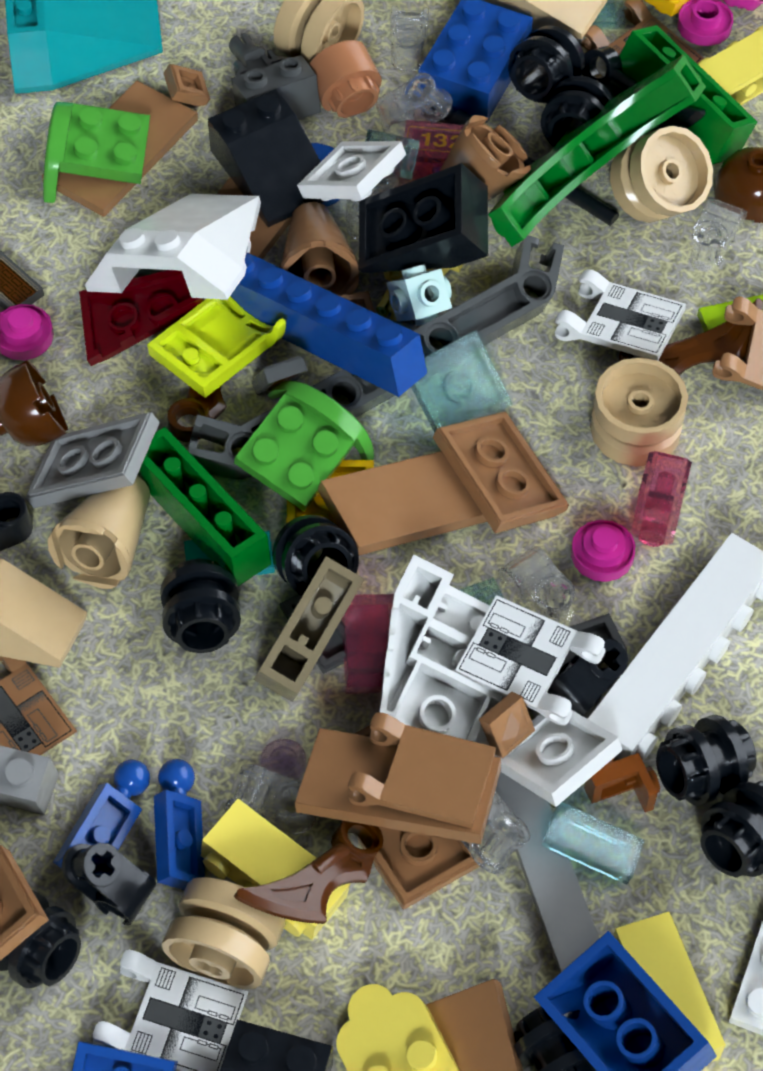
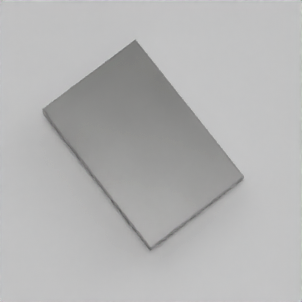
(93, 460)

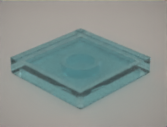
(460, 384)

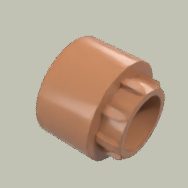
(346, 78)

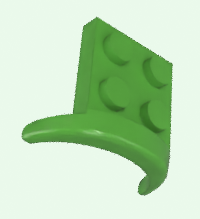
(94, 144)
(302, 442)

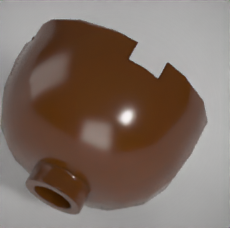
(741, 182)
(27, 408)

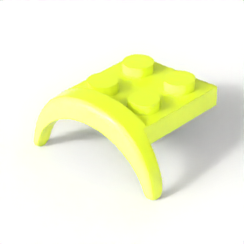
(213, 343)

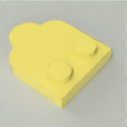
(391, 1034)

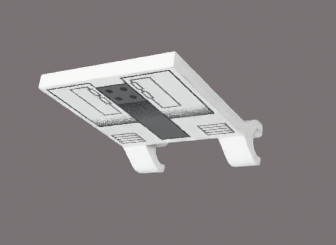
(622, 318)
(522, 655)
(179, 1016)

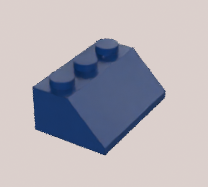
(622, 1014)

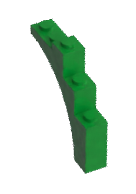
(593, 145)

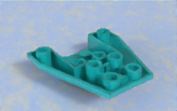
(77, 39)

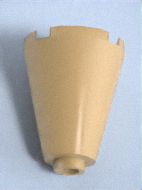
(102, 535)

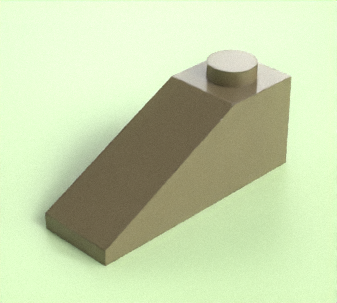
(309, 629)

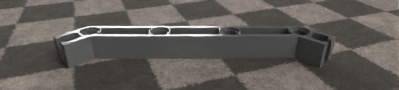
(489, 313)

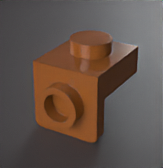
(623, 776)

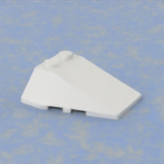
(195, 235)
(424, 645)

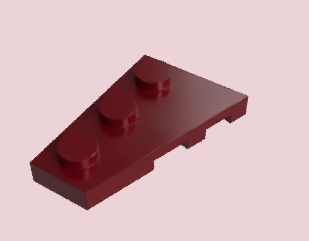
(126, 318)

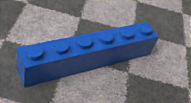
(332, 326)

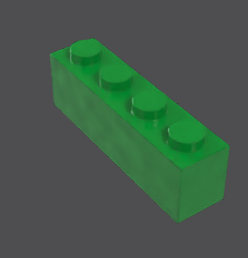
(725, 123)
(204, 508)

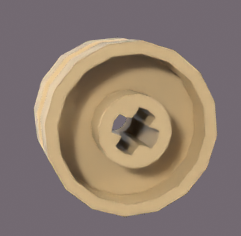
(313, 25)
(662, 174)
(638, 410)
(221, 935)

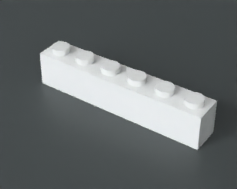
(682, 647)

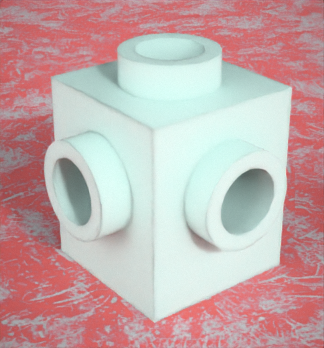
(419, 294)

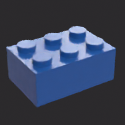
(475, 53)

